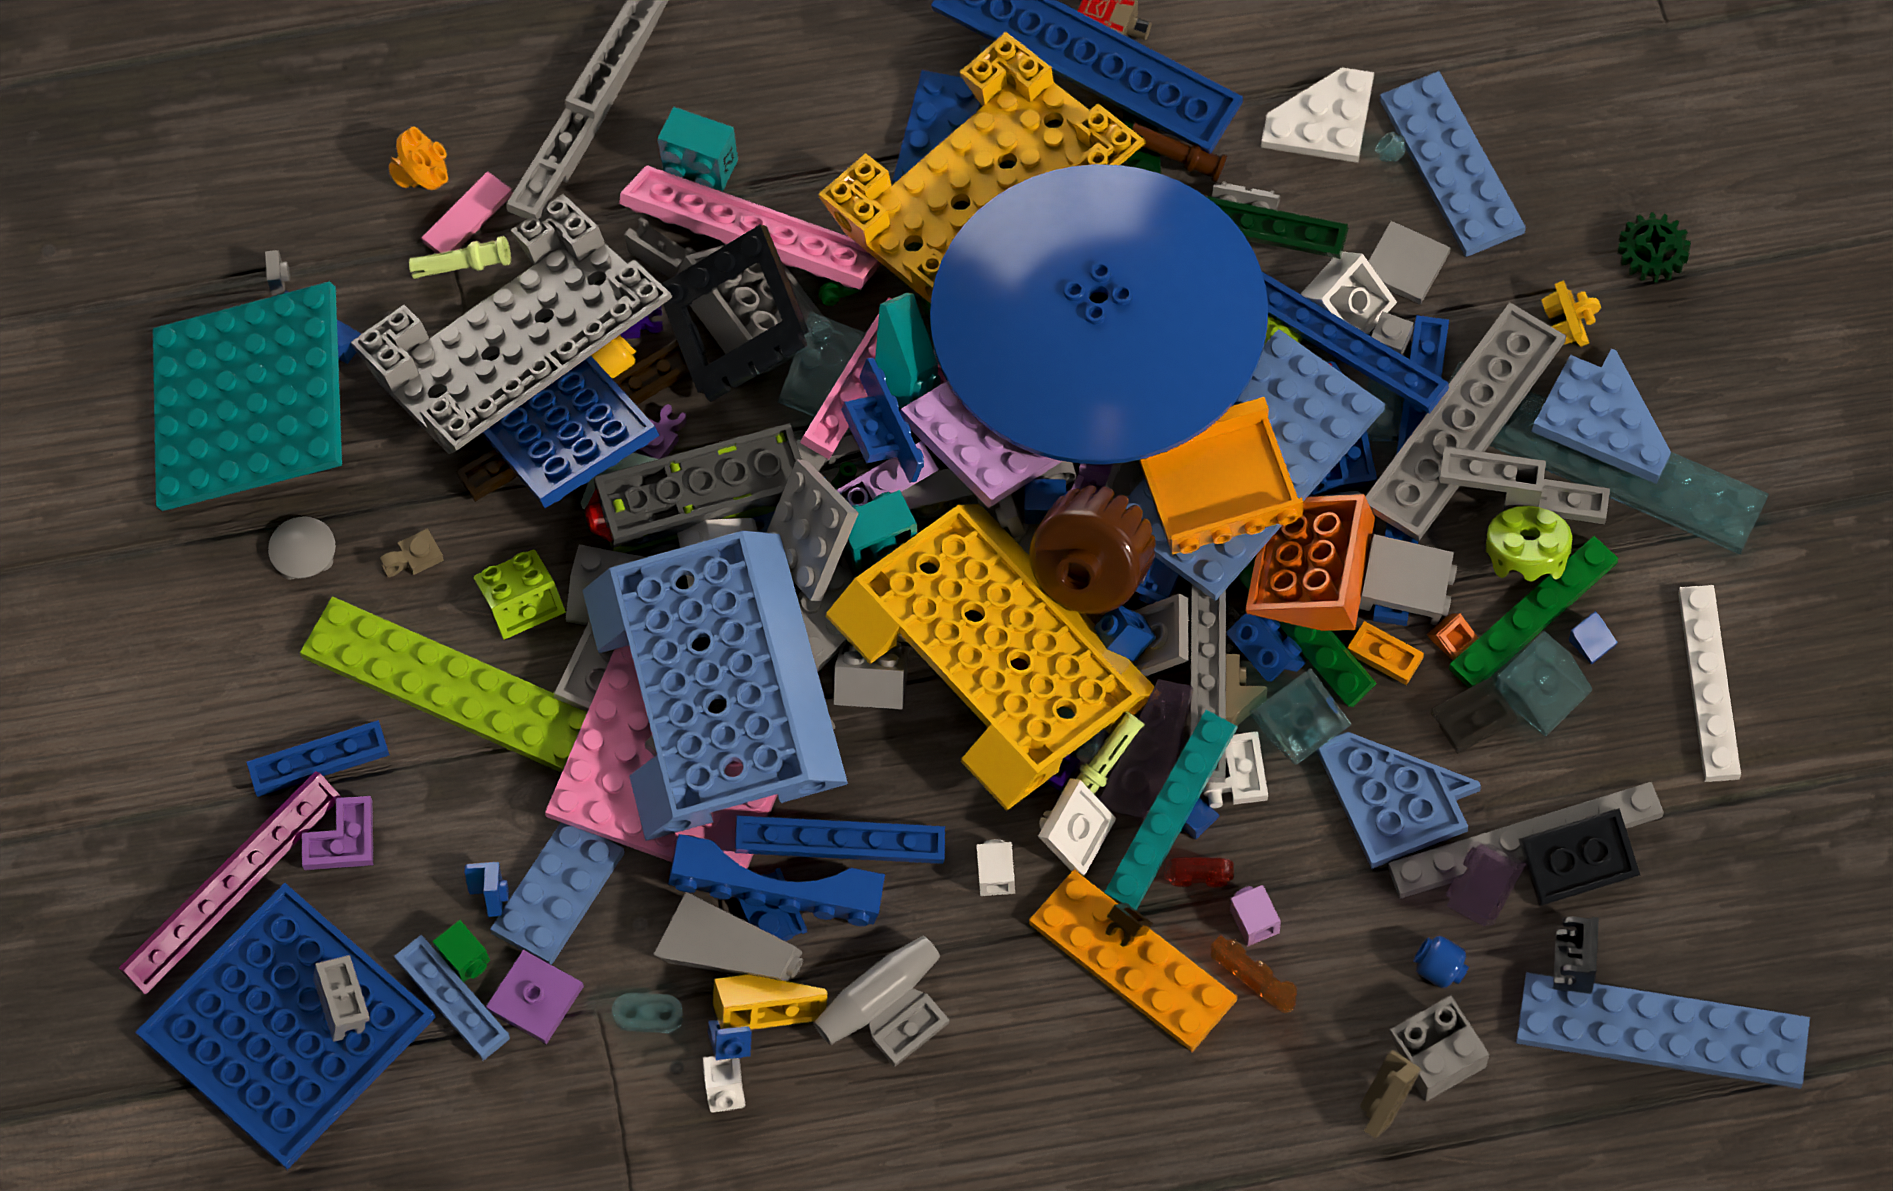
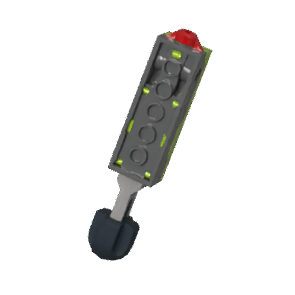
(708, 483)

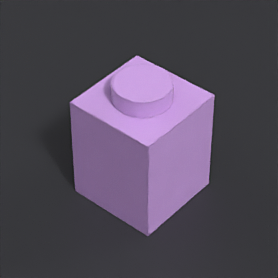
(1254, 914)

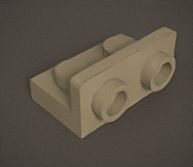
(1388, 1092)

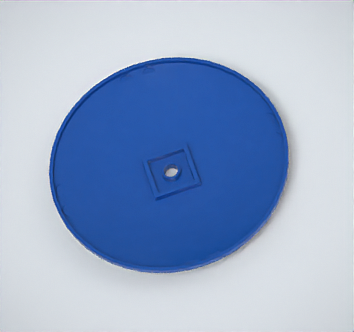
(1113, 374)

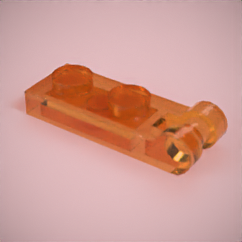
(1254, 974)

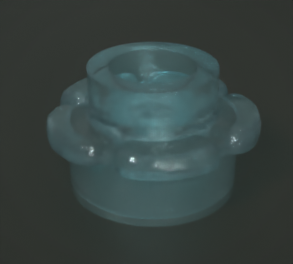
(1391, 147)

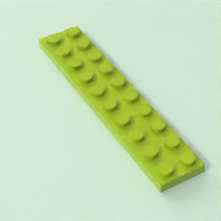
(444, 683)

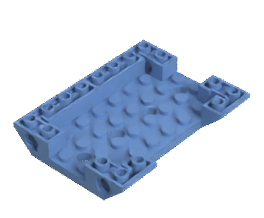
(754, 662)

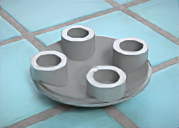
(302, 547)

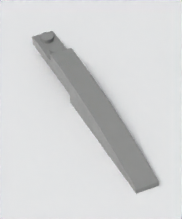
(586, 107)

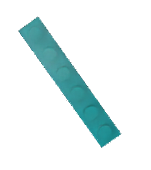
(1171, 809)

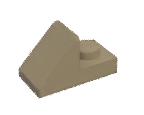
(1239, 697)

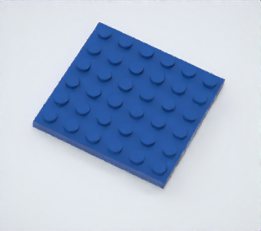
(258, 1036)

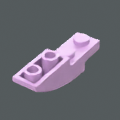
(884, 478)

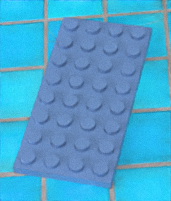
(1315, 423)

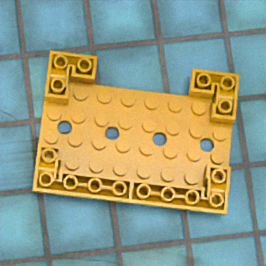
(1011, 125)
(993, 575)

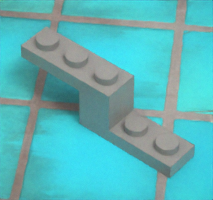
(1524, 484)

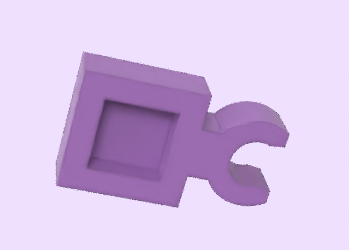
(663, 444)

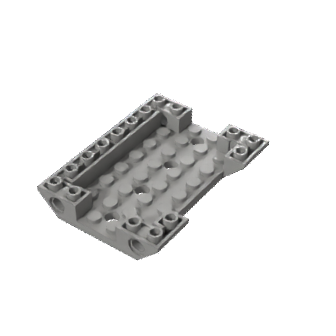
(532, 354)

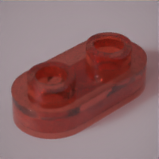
(1212, 871)

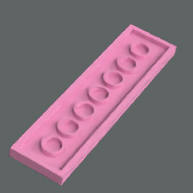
(729, 217)

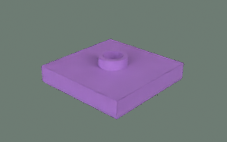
(534, 996)

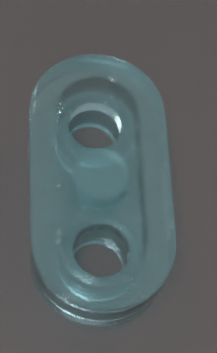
(648, 1010)

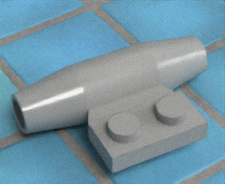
(886, 1000)

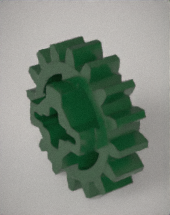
(1665, 239)

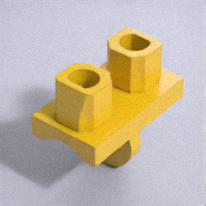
(1563, 302)

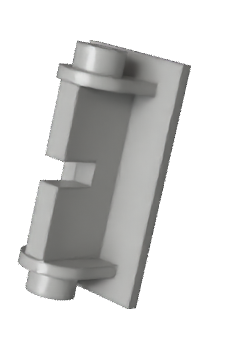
(1239, 194)

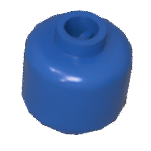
(1441, 962)

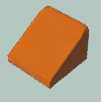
(1453, 635)

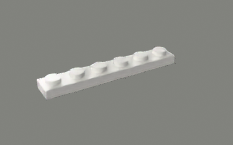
(1709, 683)

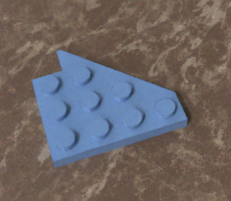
(1603, 417)
(1394, 798)

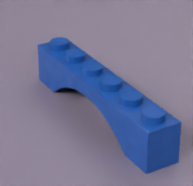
(706, 868)

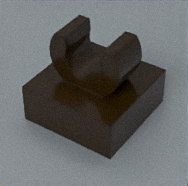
(1129, 920)

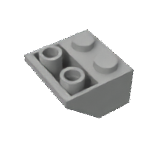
(873, 684)
(1442, 1046)

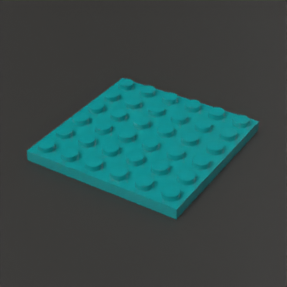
(246, 396)

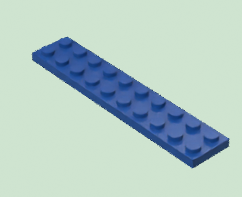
(1106, 65)

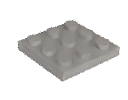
(813, 528)

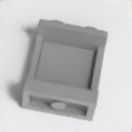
(1408, 578)

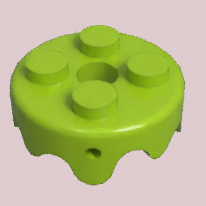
(1530, 557)

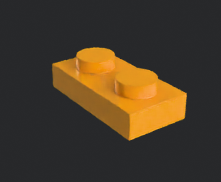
(1385, 653)

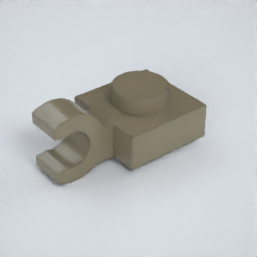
(416, 553)

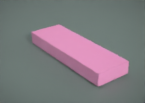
(467, 214)

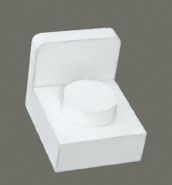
(723, 1084)

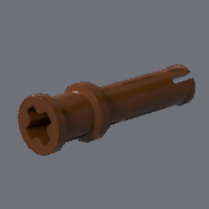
(1191, 156)

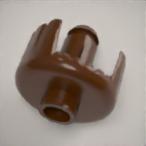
(1092, 550)

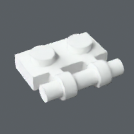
(1245, 773)

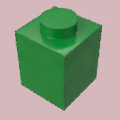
(462, 951)

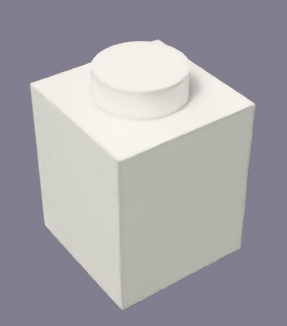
(995, 868)

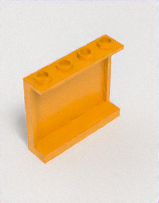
(1223, 482)

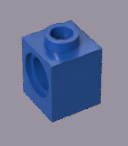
(1125, 632)

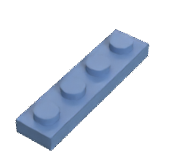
(452, 997)

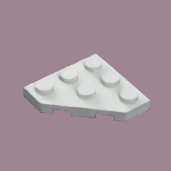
(1324, 118)

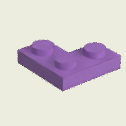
(348, 844)

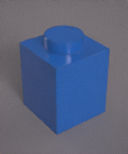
(1040, 497)

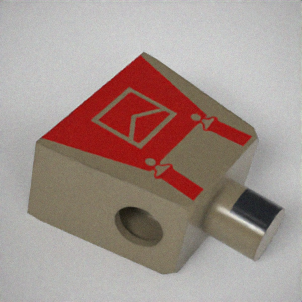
(1117, 15)

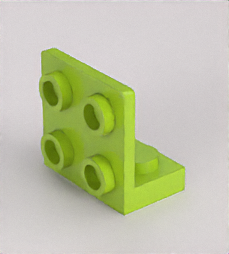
(520, 593)

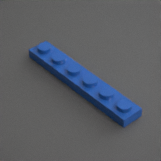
(840, 839)

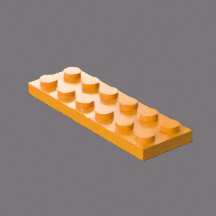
(1145, 973)

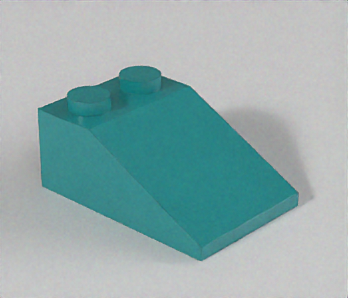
(905, 350)

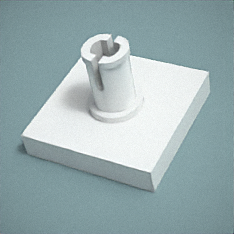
(1076, 826)

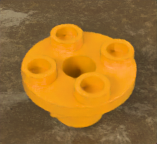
(418, 161)

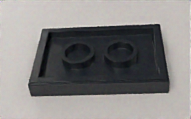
(1579, 857)

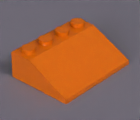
(1315, 566)

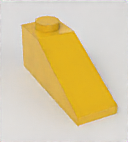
(765, 1002)

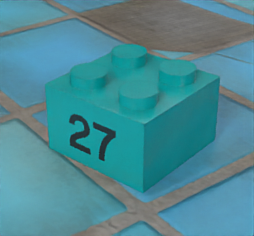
(698, 149)

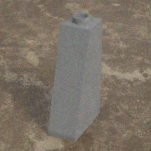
(721, 942)

